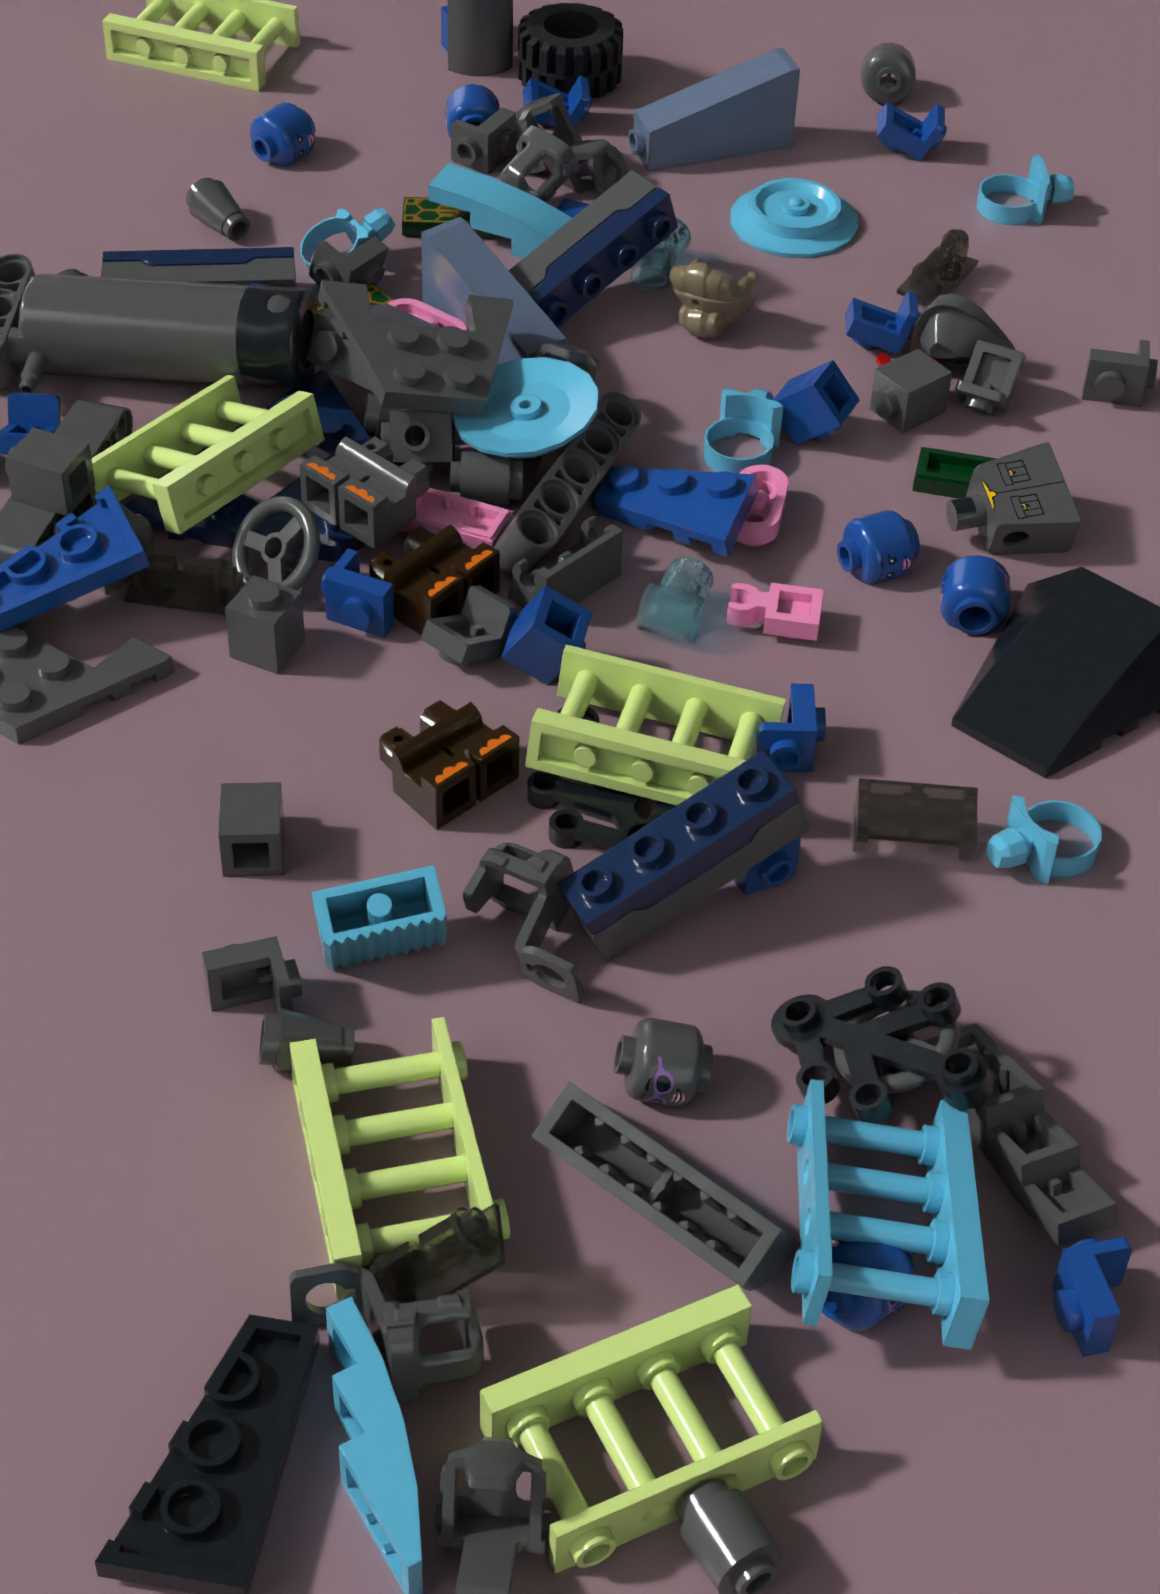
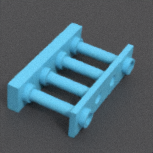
(946, 1191)

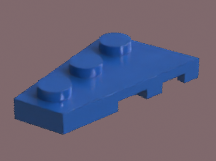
(681, 501)
(71, 563)

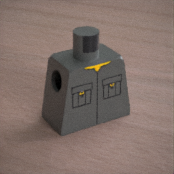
(1019, 504)

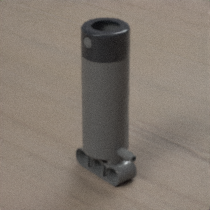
(151, 329)

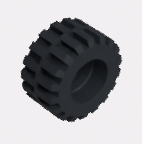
(571, 42)

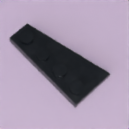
(215, 1492)

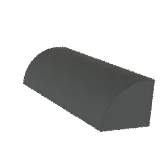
(480, 36)
(665, 1189)

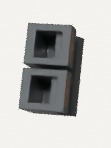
(364, 489)

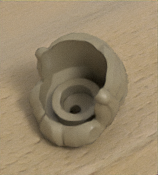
(711, 298)

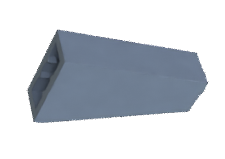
(722, 116)
(462, 265)

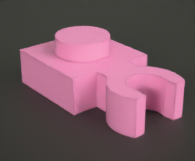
(784, 609)

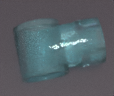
(654, 268)
(676, 604)

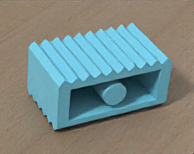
(380, 917)

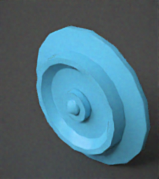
(794, 219)
(531, 409)

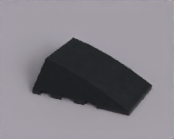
(1066, 672)

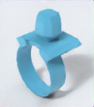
(1037, 189)
(376, 223)
(748, 414)
(1030, 844)

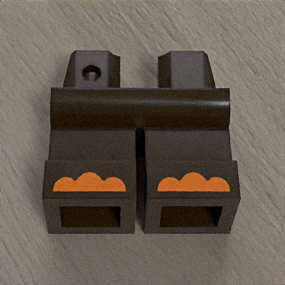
(435, 575)
(449, 761)

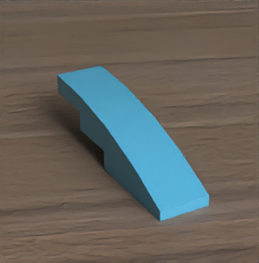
(497, 207)
(377, 1458)

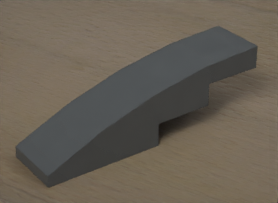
(1032, 1149)

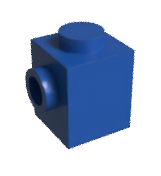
(816, 403)
(543, 631)

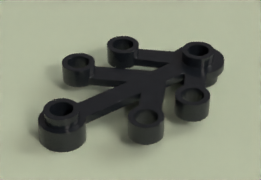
(600, 800)
(810, 1023)

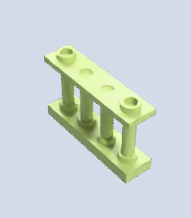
(200, 54)
(222, 471)
(634, 761)
(332, 1136)
(649, 1359)

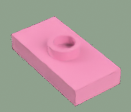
(472, 519)

